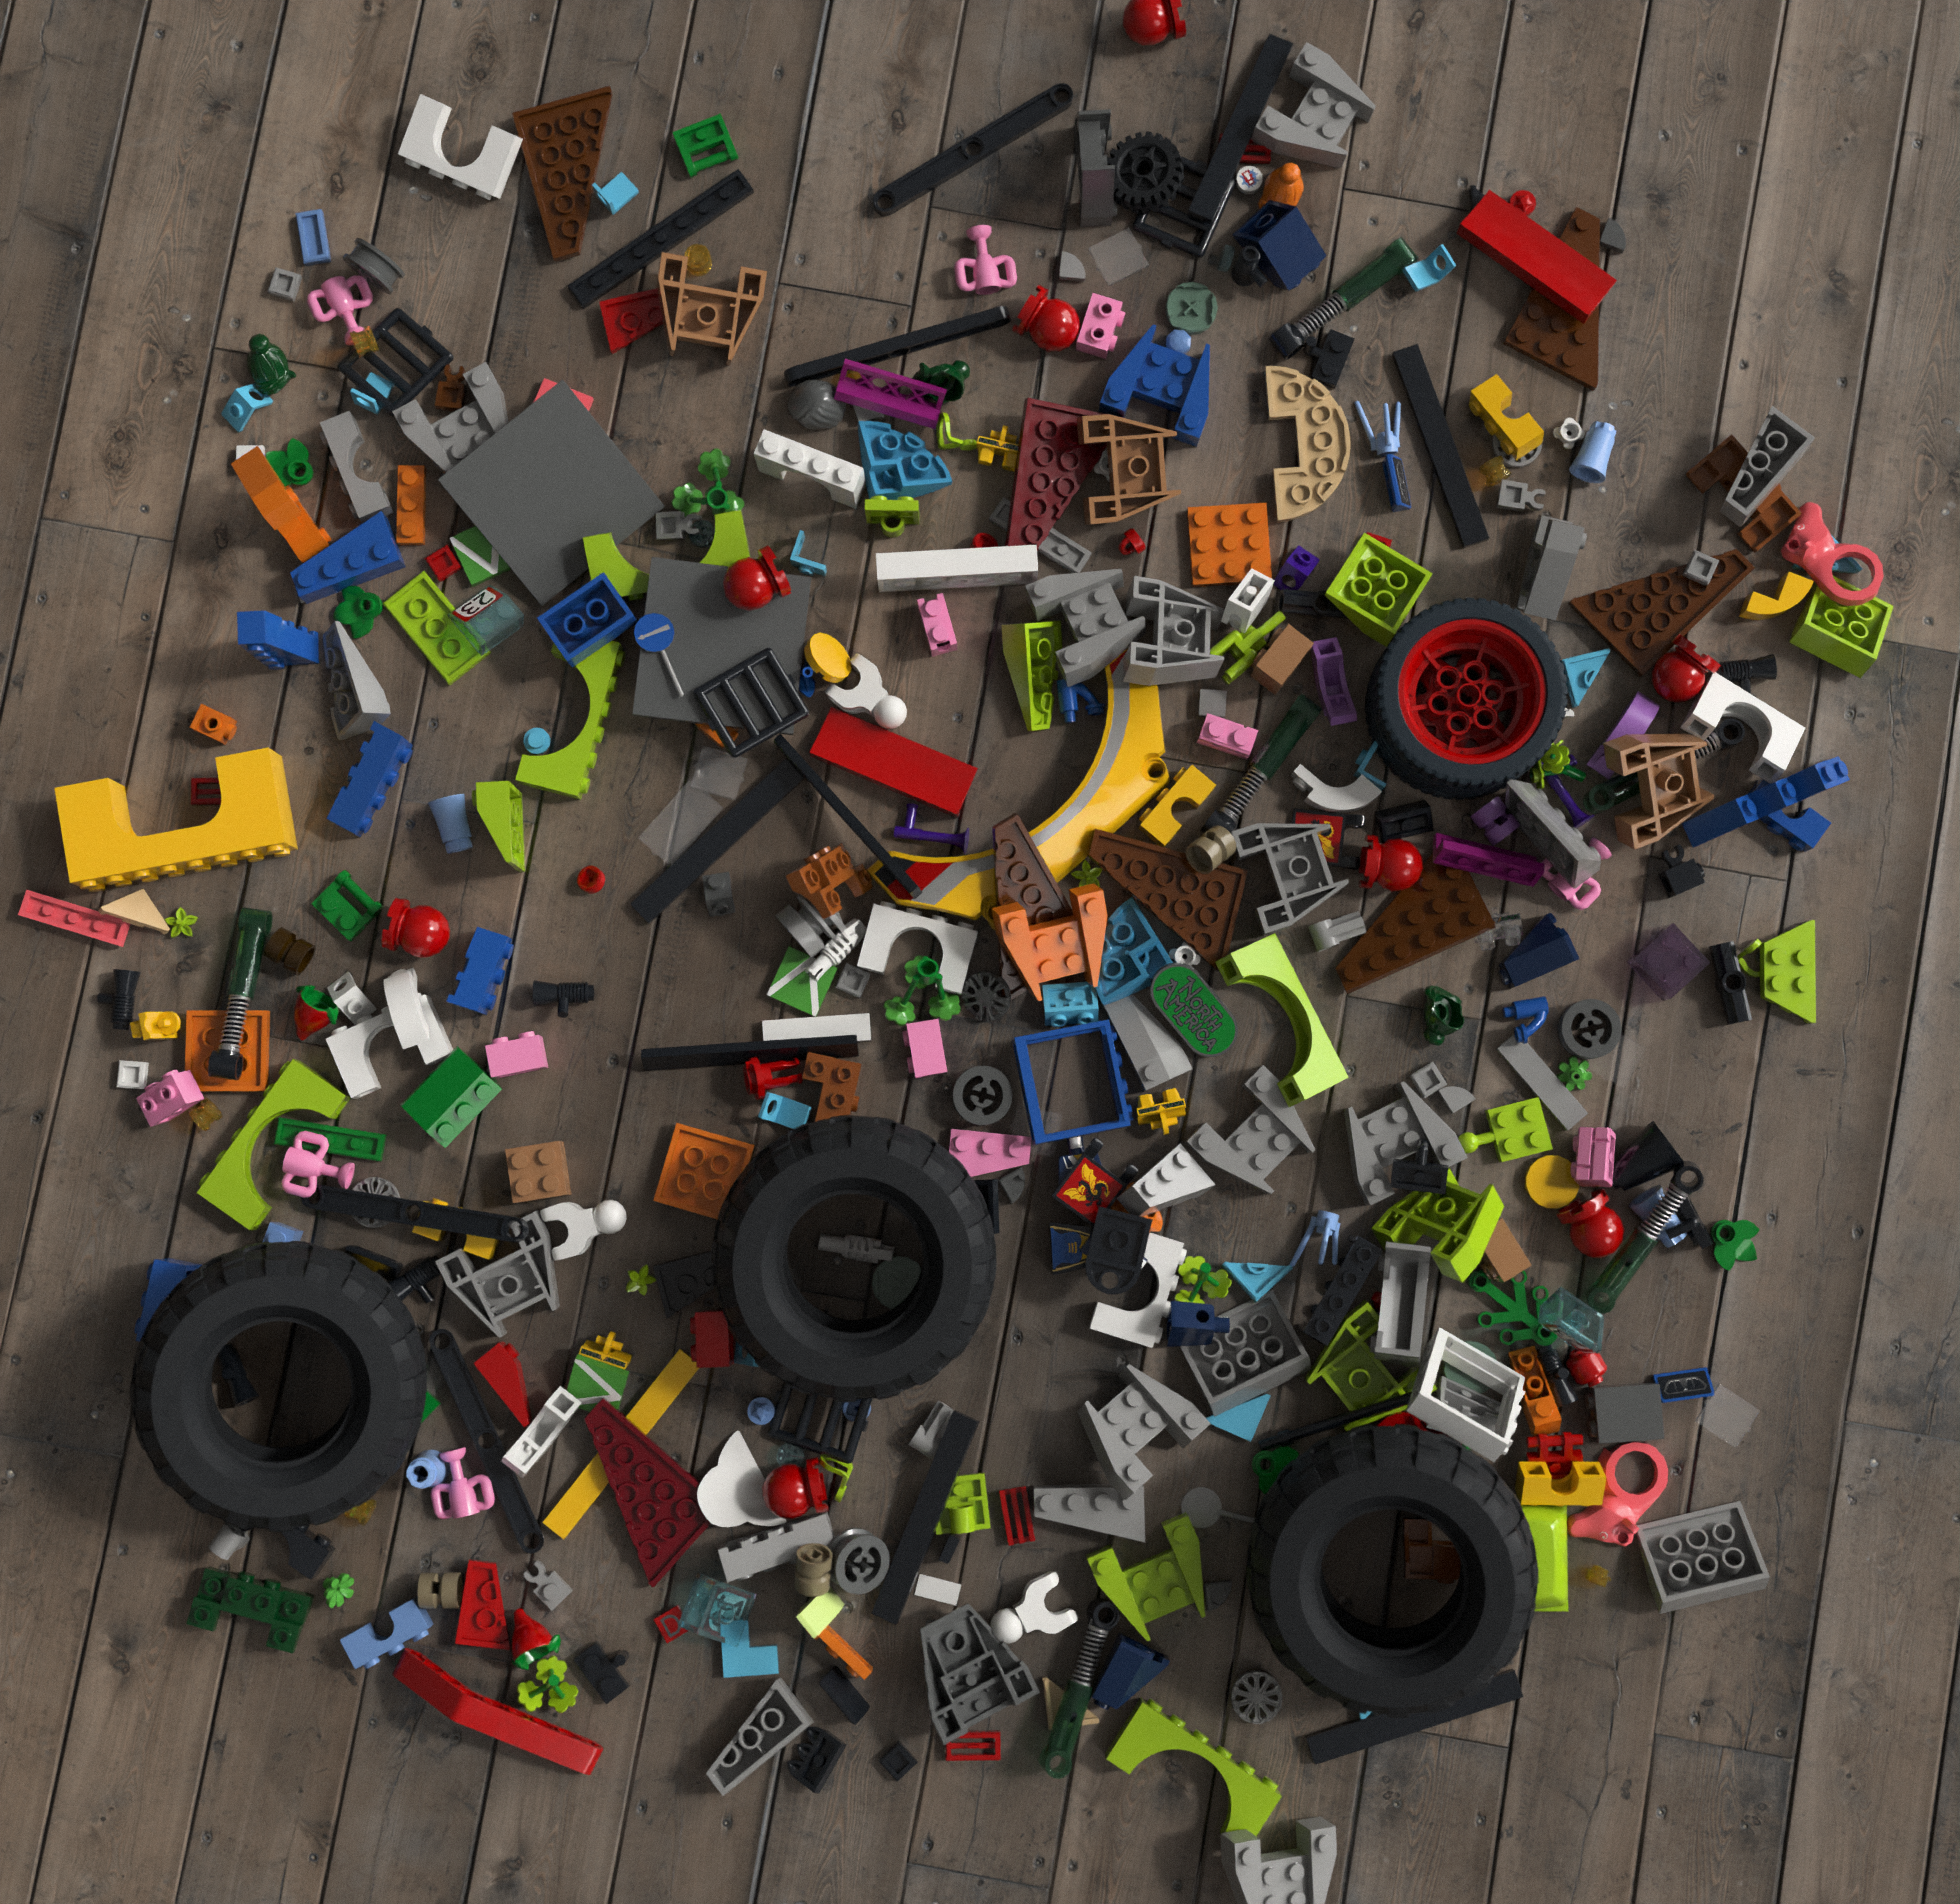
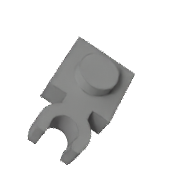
(1515, 496)
(674, 524)
(550, 1588)

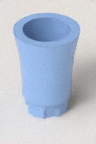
(1594, 453)
(452, 822)
(1643, 1205)
(434, 1465)

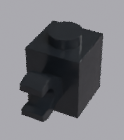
(1680, 876)

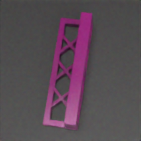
(888, 398)
(1486, 860)

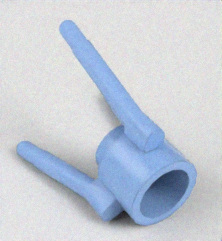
(1387, 441)
(1327, 1225)

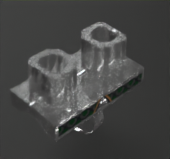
(1506, 927)

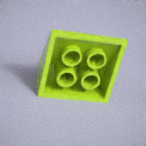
(1377, 588)
(1842, 633)
(502, 813)

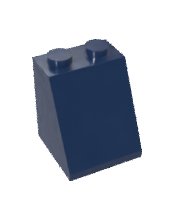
(1284, 243)

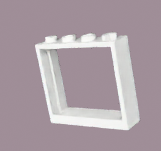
(1480, 1367)

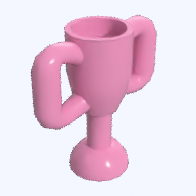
(984, 266)
(340, 299)
(1565, 891)
(310, 1166)
(461, 1492)

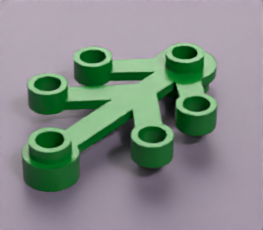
(1516, 1309)

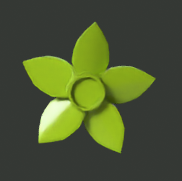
(1087, 875)
(181, 923)
(639, 1281)

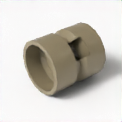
(1211, 849)
(813, 1569)
(449, 1586)

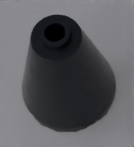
(1645, 1159)

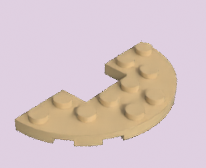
(1320, 441)

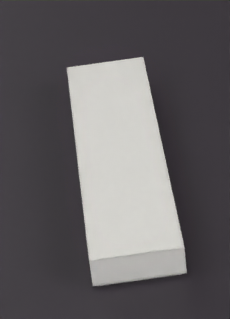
(818, 1027)

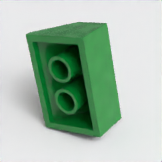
(451, 1097)

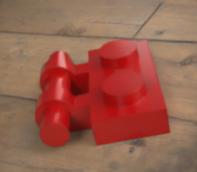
(1558, 1461)

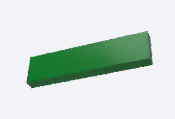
(340, 1140)

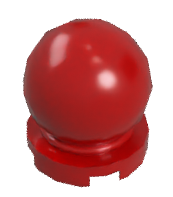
(1152, 20)
(1050, 322)
(752, 581)
(1681, 672)
(1392, 864)
(418, 930)
(1594, 1227)
(794, 1489)

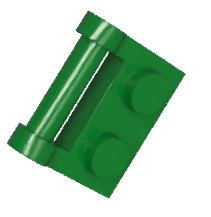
(702, 137)
(341, 911)

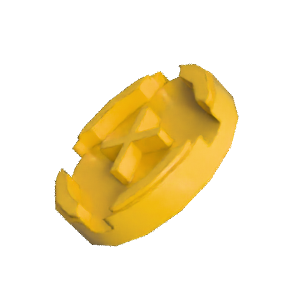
(827, 657)
(1550, 1182)

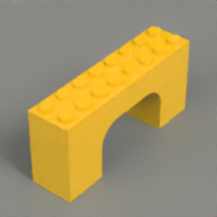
(249, 825)

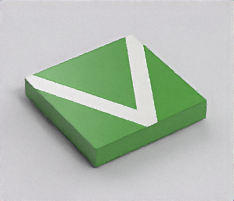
(478, 556)
(795, 986)
(594, 1380)

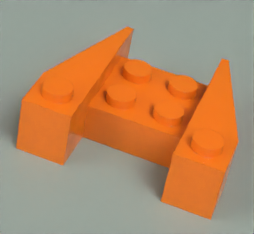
(280, 505)
(1055, 946)

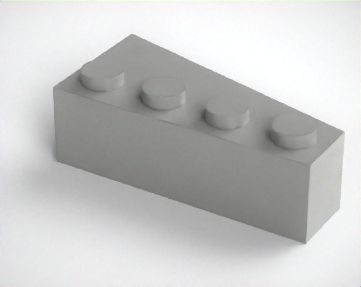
(1771, 457)
(1093, 1508)
(773, 1546)
(766, 1731)

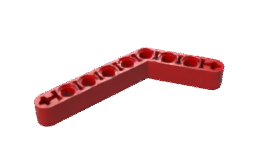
(493, 1717)

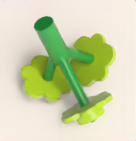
(1555, 763)
(1197, 1271)
(551, 1673)

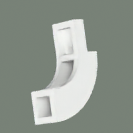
(1334, 799)
(405, 1008)
(541, 1432)

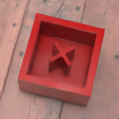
(713, 1340)

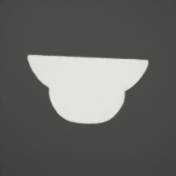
(733, 1489)

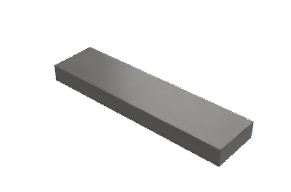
(1055, 546)
(1542, 1082)

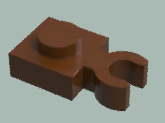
(451, 393)

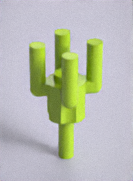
(1245, 646)

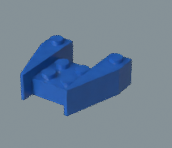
(1165, 380)

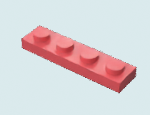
(74, 918)

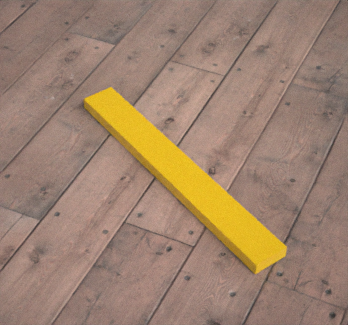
(644, 1416)

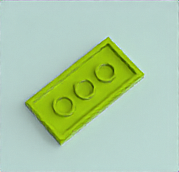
(424, 616)

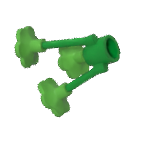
(689, 499)
(919, 974)

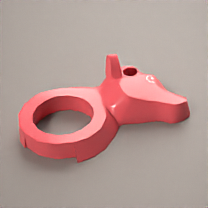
(1815, 551)
(1620, 1510)

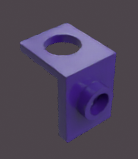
(1299, 566)

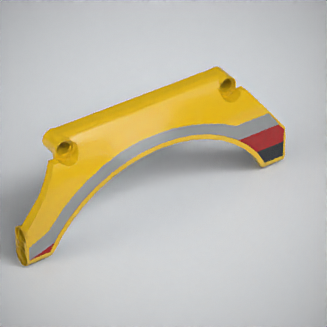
(1105, 800)

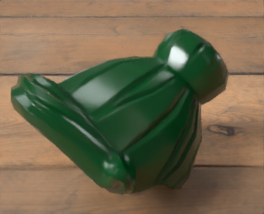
(268, 365)
(945, 376)
(1441, 1014)

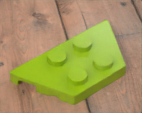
(1789, 971)

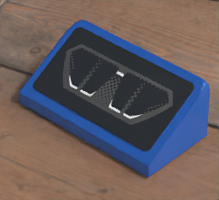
(1396, 483)
(1684, 1384)

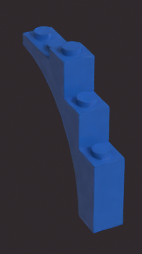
(1766, 801)

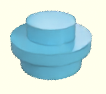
(536, 741)

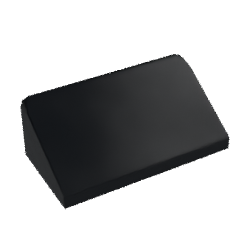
(1404, 820)
(384, 1266)
(844, 1695)

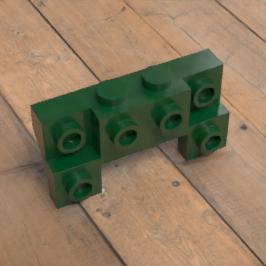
(252, 1599)

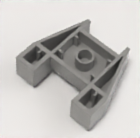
(1322, 115)
(462, 431)
(1549, 565)
(1092, 616)
(1179, 635)
(1296, 869)
(1394, 1134)
(1259, 1140)
(509, 1282)
(1134, 1421)
(1281, 1876)

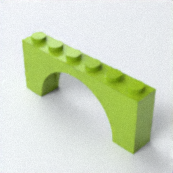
(603, 556)
(568, 768)
(1315, 1059)
(231, 1181)
(1153, 1731)

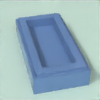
(313, 237)

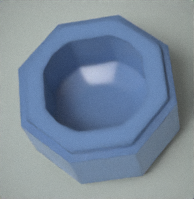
(1178, 341)

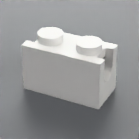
(1243, 604)

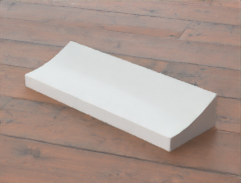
(957, 568)

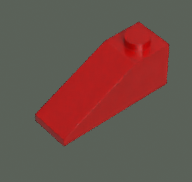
(506, 1377)

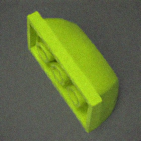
(1549, 1534)

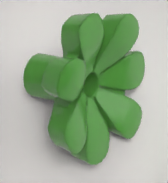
(1570, 1070)
(337, 1589)

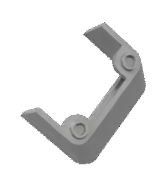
(1402, 1304)

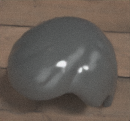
(814, 405)

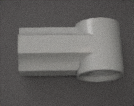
(1331, 932)
(929, 1435)
(227, 1541)

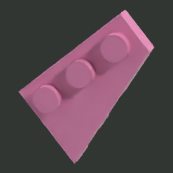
(989, 1151)

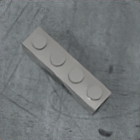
(344, 439)

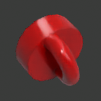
(1134, 540)

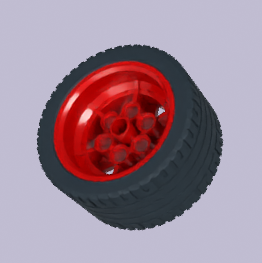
(1484, 636)

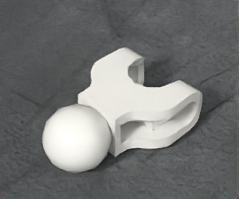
(869, 696)
(584, 1224)
(1031, 1613)

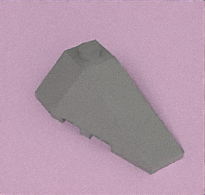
(355, 689)
(1147, 1043)

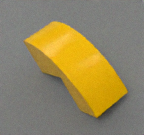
(1789, 592)

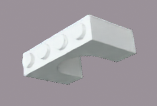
(423, 147)
(779, 454)
(1775, 731)
(888, 924)
(352, 1046)
(1143, 1324)

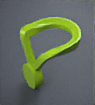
(967, 445)
(1743, 966)
(842, 1489)

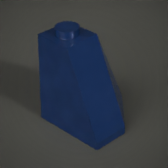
(1538, 953)
(1126, 1671)

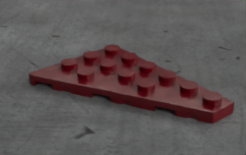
(1047, 469)
(649, 1488)

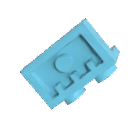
(1070, 1004)

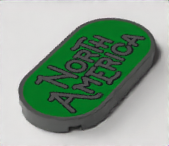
(1193, 1009)

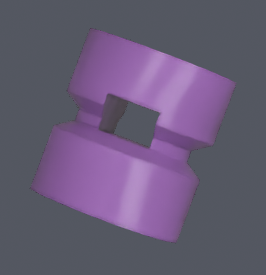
(1485, 819)

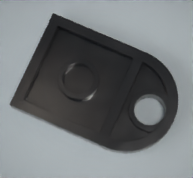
(1117, 1247)

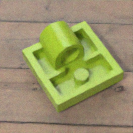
(880, 510)
(966, 1506)

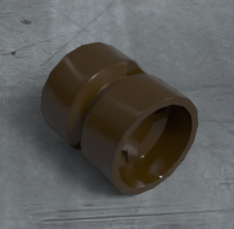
(292, 952)

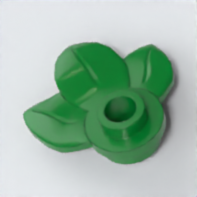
(290, 462)
(354, 610)
(1736, 1244)
(1278, 1460)

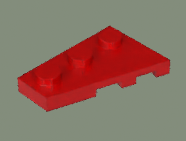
(630, 317)
(482, 1609)

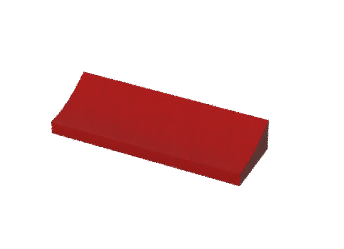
(1536, 256)
(893, 762)

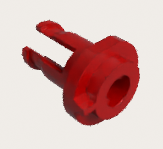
(759, 1076)

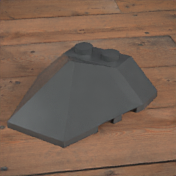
(969, 1672)

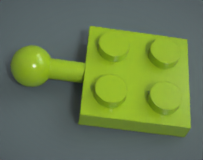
(1515, 1130)

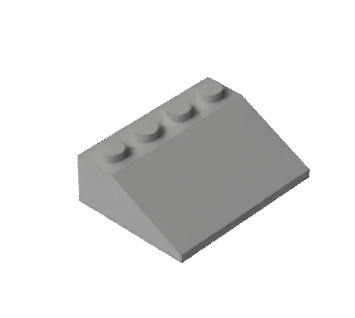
(1550, 833)
(1250, 1358)
(1701, 1557)

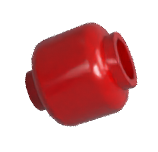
(1586, 1367)

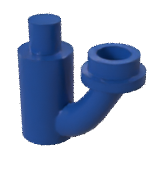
(1068, 700)
(1527, 1008)

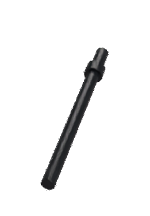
(1287, 1437)

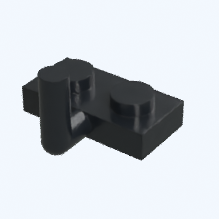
(1330, 358)
(1418, 1174)
(1690, 1223)
(603, 1671)

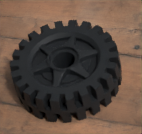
(1158, 184)

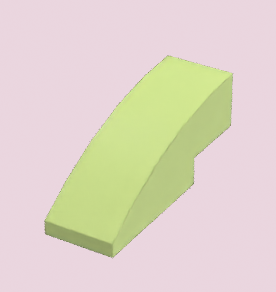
(819, 1612)

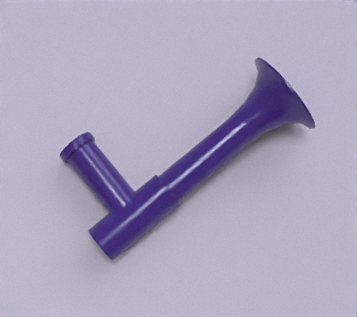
(1578, 816)
(909, 832)

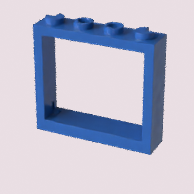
(1113, 1063)

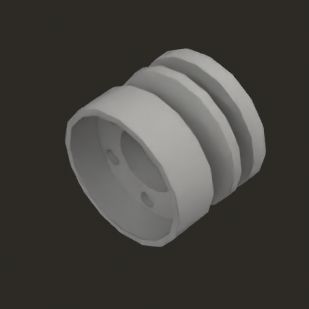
(808, 925)

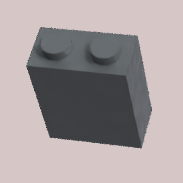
(1625, 1412)

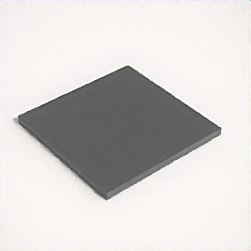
(547, 487)
(712, 639)

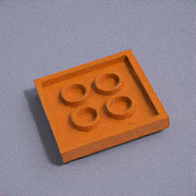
(1228, 543)
(204, 1036)
(701, 1170)

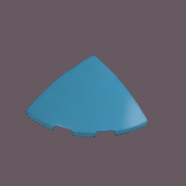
(898, 463)
(1129, 954)

